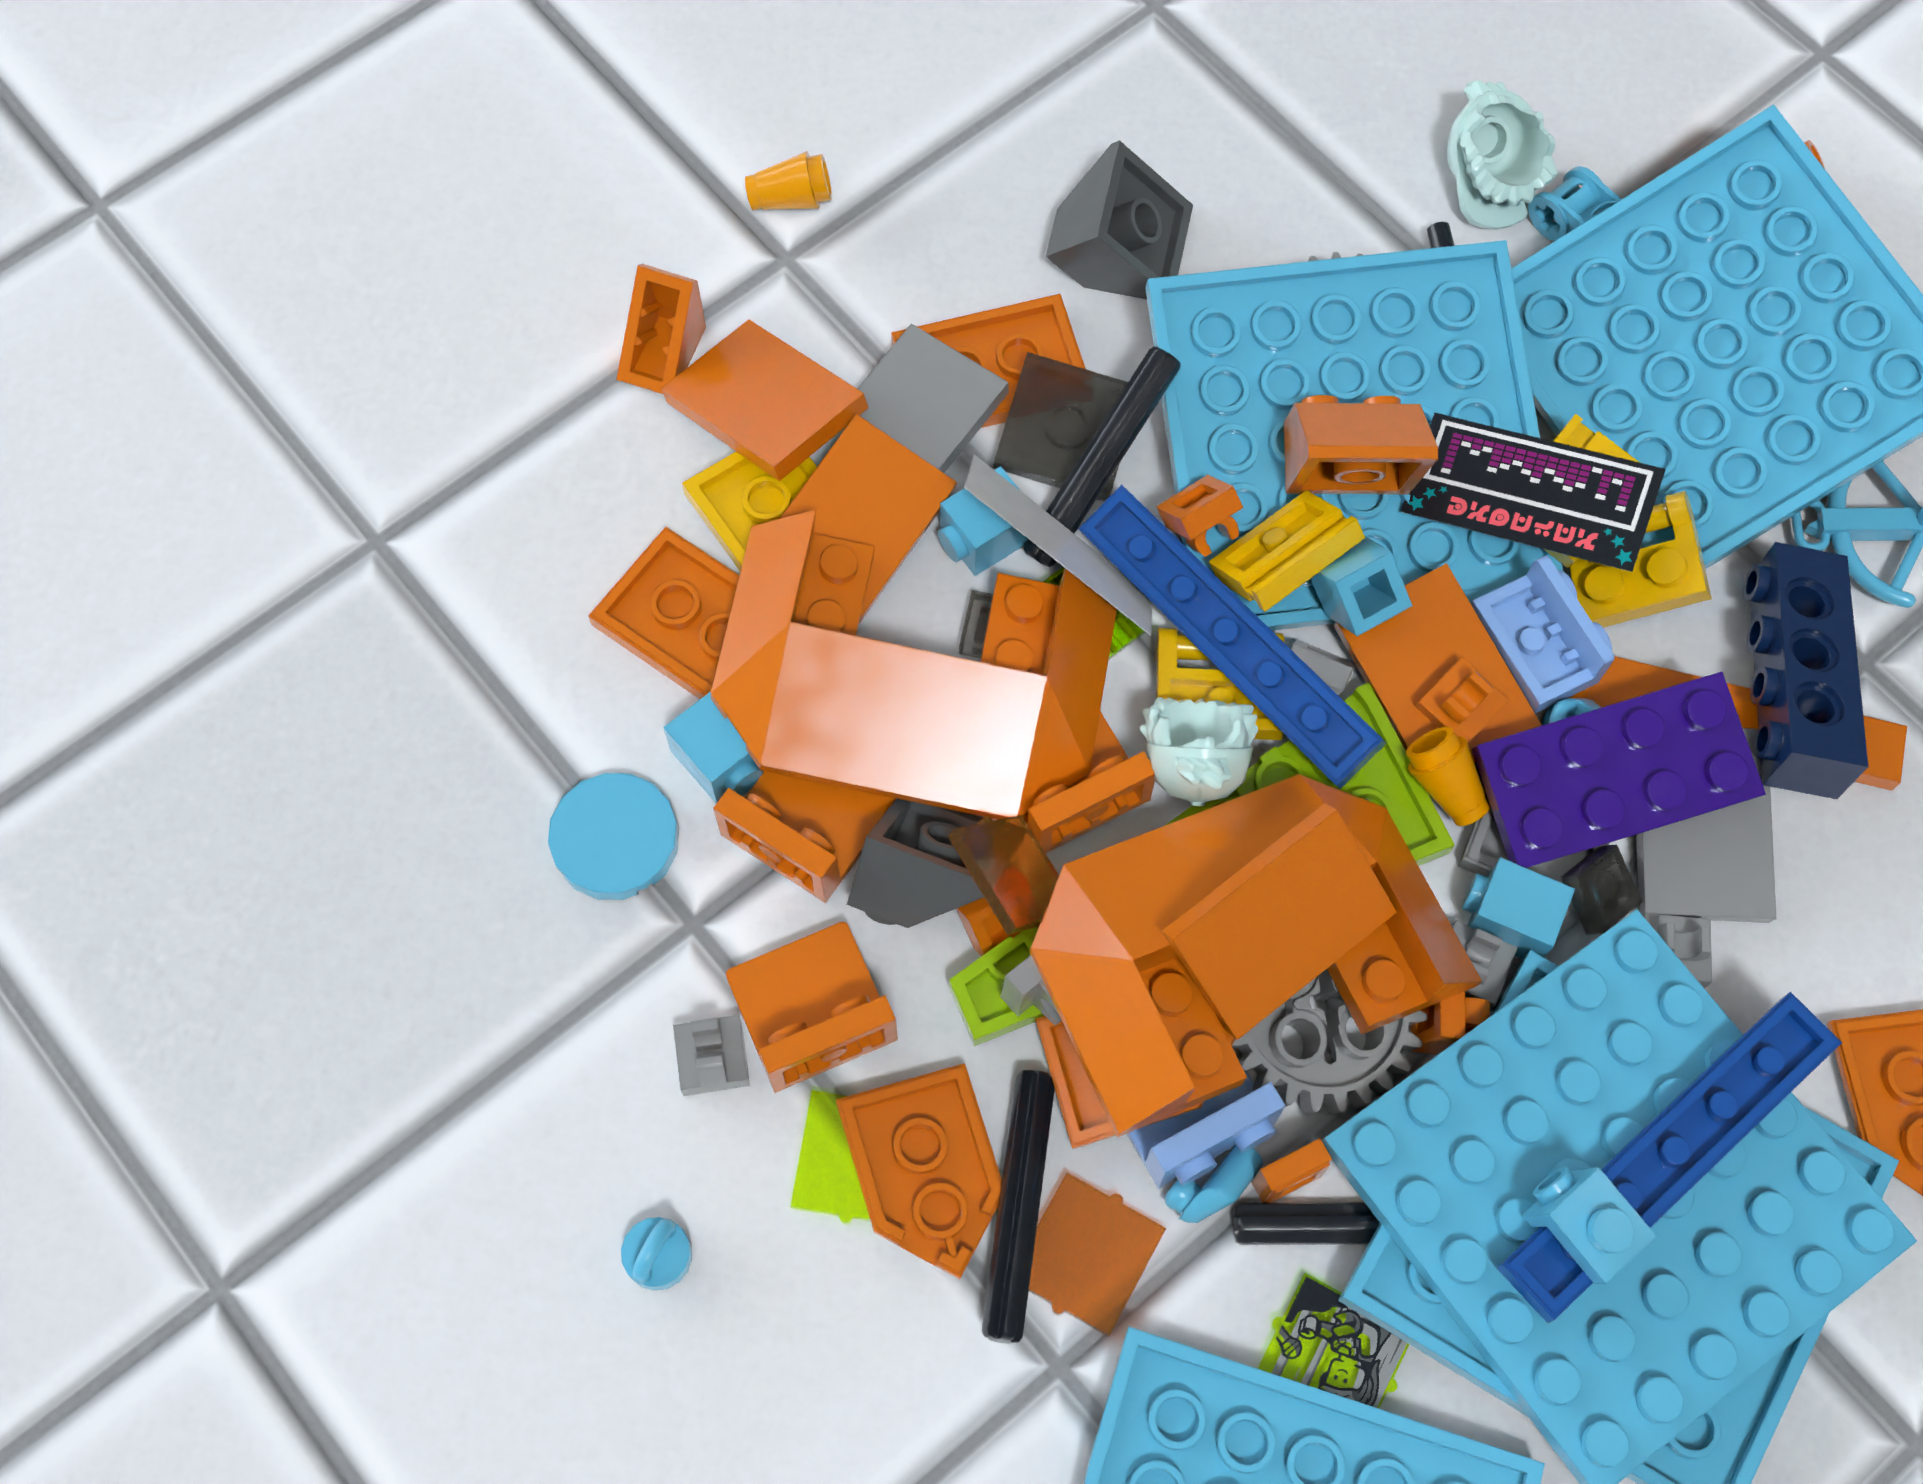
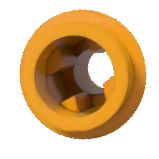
(791, 184)
(1448, 774)

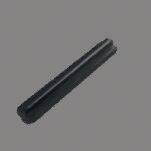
(1110, 444)
(1018, 1207)
(1303, 1223)

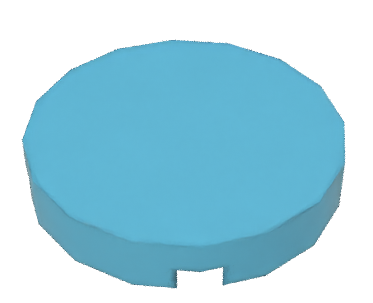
(613, 836)

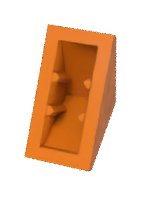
(660, 328)

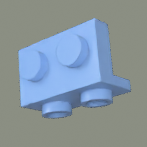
(1545, 635)
(1189, 1142)

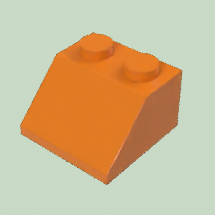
(1356, 446)

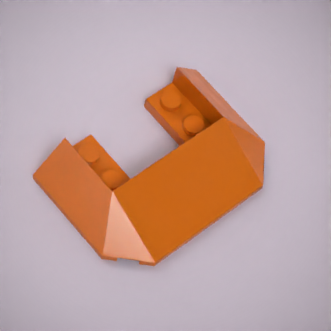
(902, 716)
(1132, 1002)

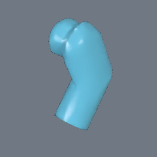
(1219, 1191)

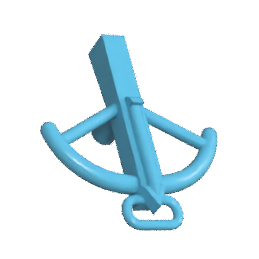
(1868, 524)

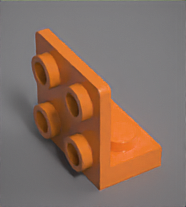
(1111, 789)
(801, 827)
(811, 1006)

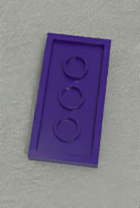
(1618, 771)

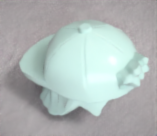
(1498, 156)
(1199, 746)

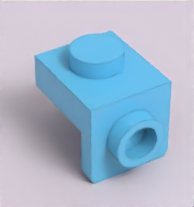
(1589, 1221)

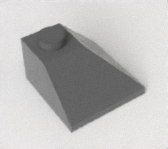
(1120, 226)
(912, 867)

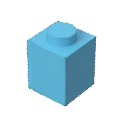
(976, 532)
(1362, 588)
(711, 750)
(1518, 906)

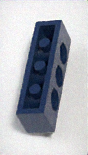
(1805, 671)

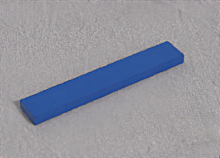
(1233, 637)
(1685, 1140)

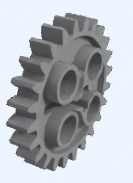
(1310, 1076)

